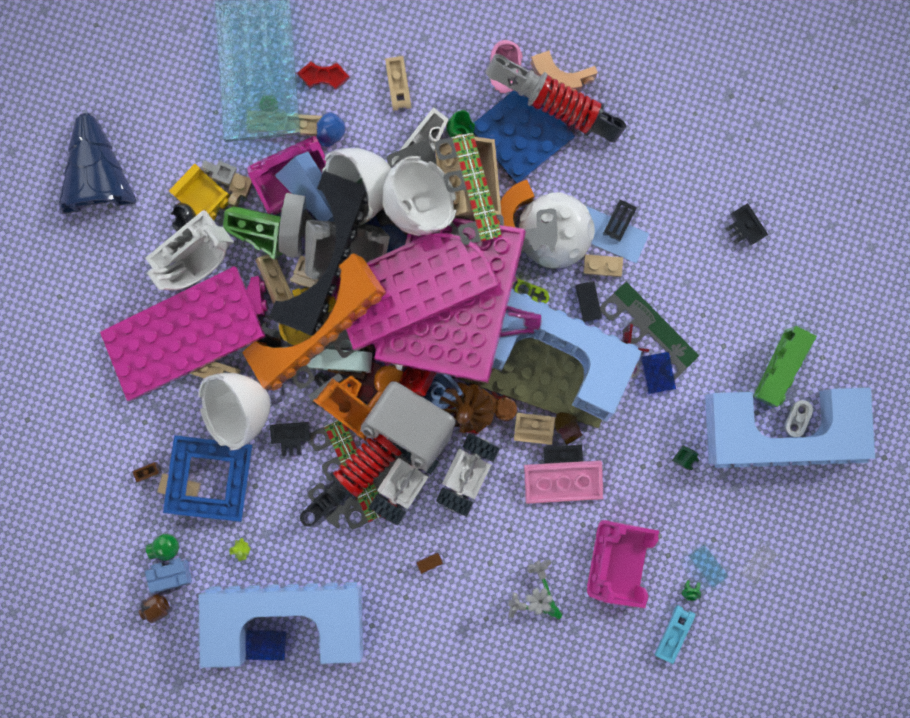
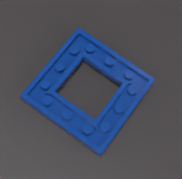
(175, 497)

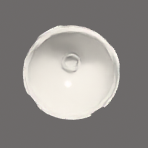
(418, 197)
(573, 226)

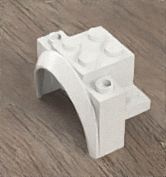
(195, 250)

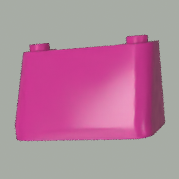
(263, 172)
(619, 563)

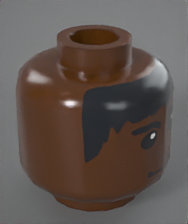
(154, 608)

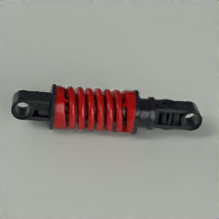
(352, 479)

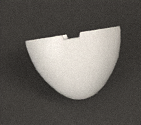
(358, 163)
(233, 408)

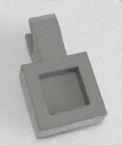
(221, 172)

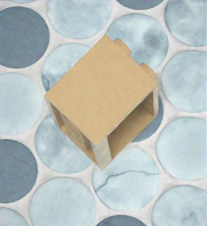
(487, 155)

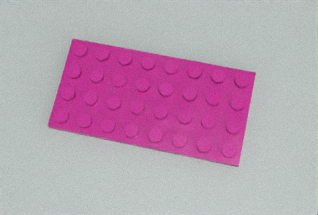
(182, 334)

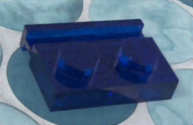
(658, 372)
(265, 645)

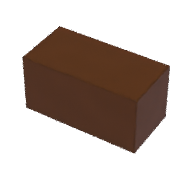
(147, 472)
(429, 562)

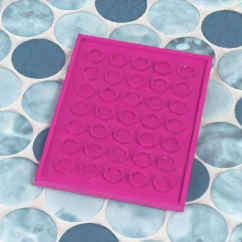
(466, 336)

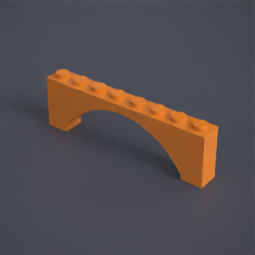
(356, 295)

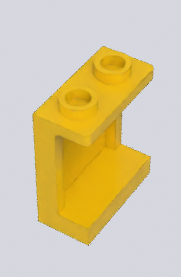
(200, 192)

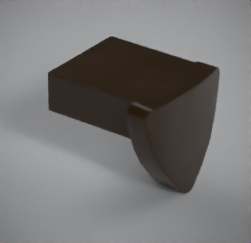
(567, 427)

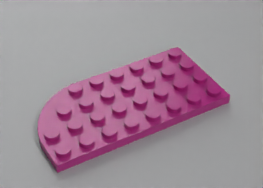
(421, 283)

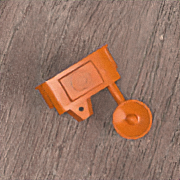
(343, 401)

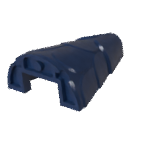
(92, 170)

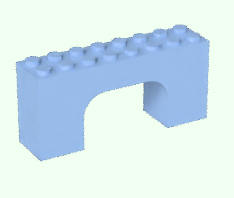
(604, 358)
(842, 436)
(228, 611)

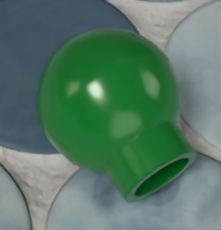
(163, 547)

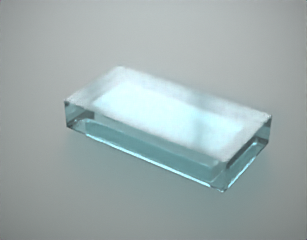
(708, 565)

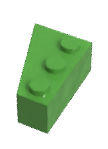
(255, 228)

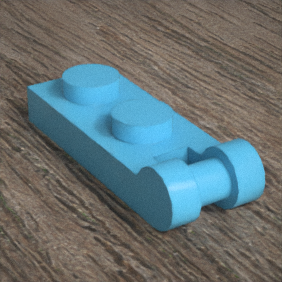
(674, 635)

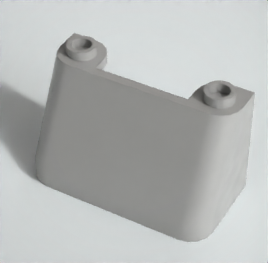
(321, 239)
(410, 424)

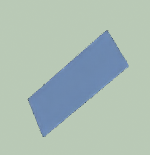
(630, 244)

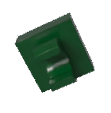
(685, 457)

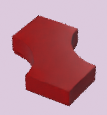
(315, 75)

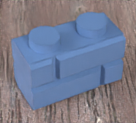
(168, 576)

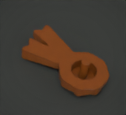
(504, 408)

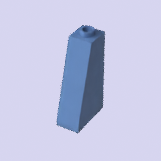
(302, 178)

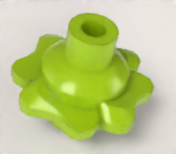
(240, 550)

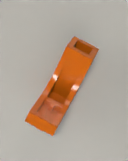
(513, 199)

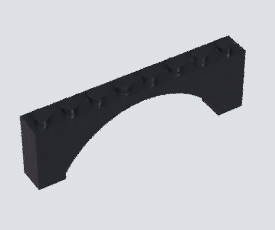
(347, 204)

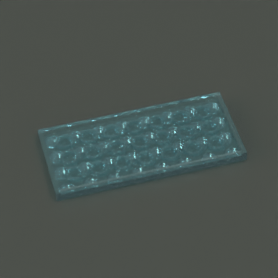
(257, 69)

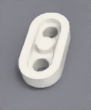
(800, 420)

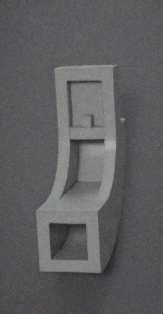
(291, 225)

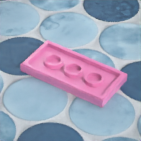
(563, 482)

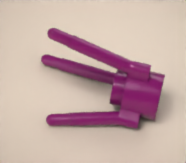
(530, 320)

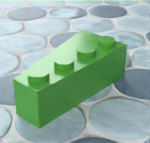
(783, 366)

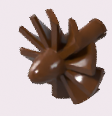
(472, 409)

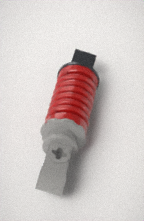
(557, 98)

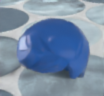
(330, 129)

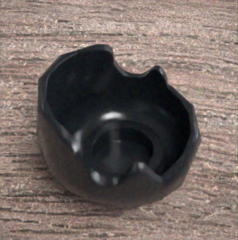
(183, 214)

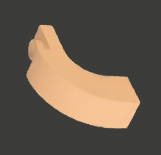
(544, 63)

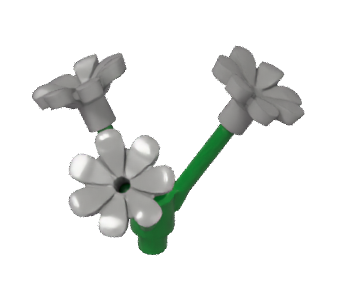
(540, 601)

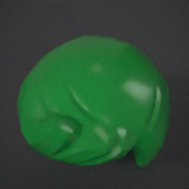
(459, 124)

